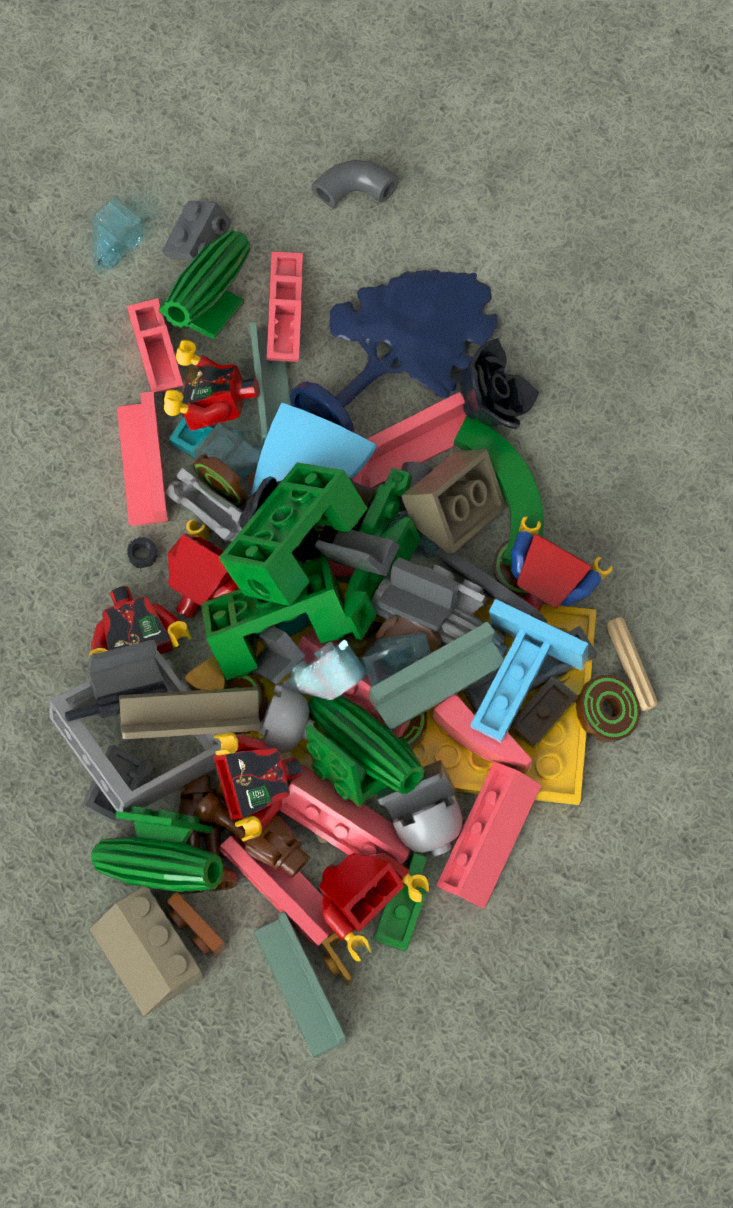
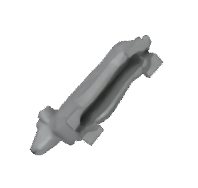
(206, 504)

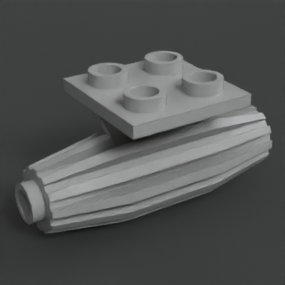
(461, 619)

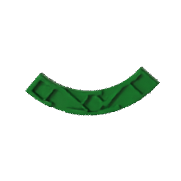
(512, 475)

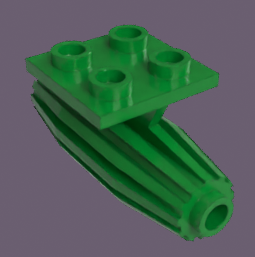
(200, 292)
(357, 747)
(159, 853)

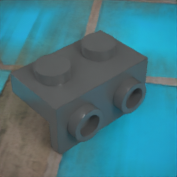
(195, 229)
(133, 772)

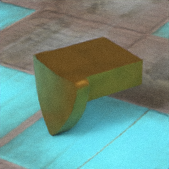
(206, 676)

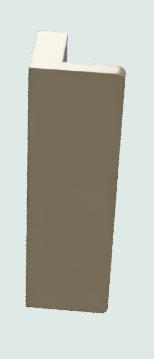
(189, 713)

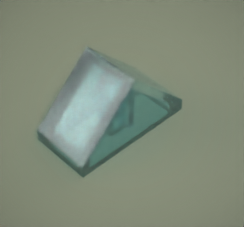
(393, 655)

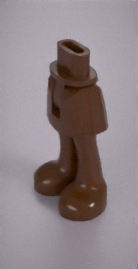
(190, 798)
(274, 845)

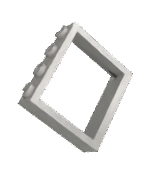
(101, 768)

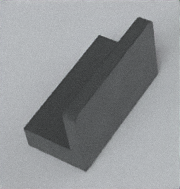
(360, 551)
(419, 594)
(277, 656)
(123, 669)
(432, 788)

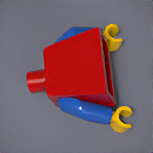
(550, 571)

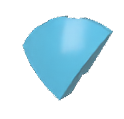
(309, 440)

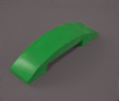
(363, 584)

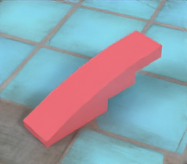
(284, 307)

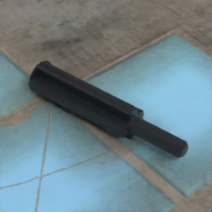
(110, 705)

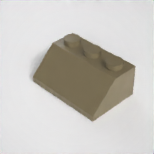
(455, 499)
(145, 950)

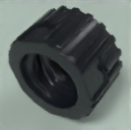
(138, 544)

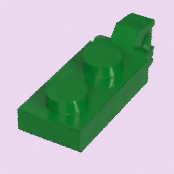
(386, 503)
(401, 912)

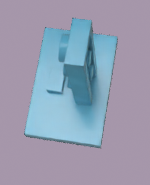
(521, 665)

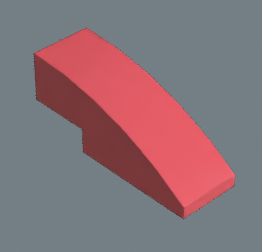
(154, 346)
(456, 719)

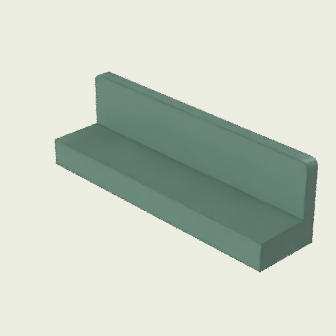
(271, 380)
(436, 677)
(300, 986)

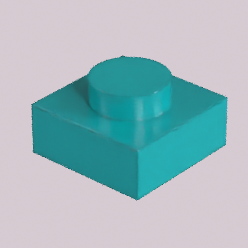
(188, 440)

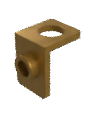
(332, 961)

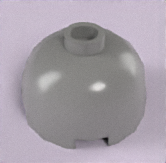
(285, 720)
(431, 827)

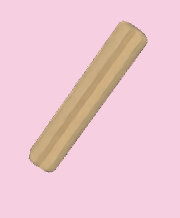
(632, 663)

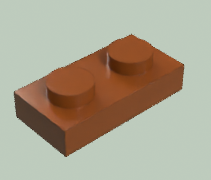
(204, 937)

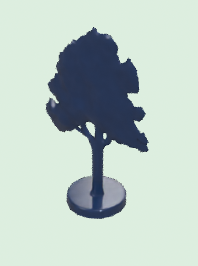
(425, 323)

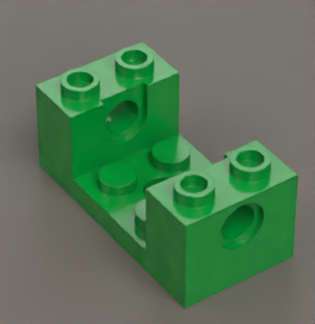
(262, 554)
(235, 617)

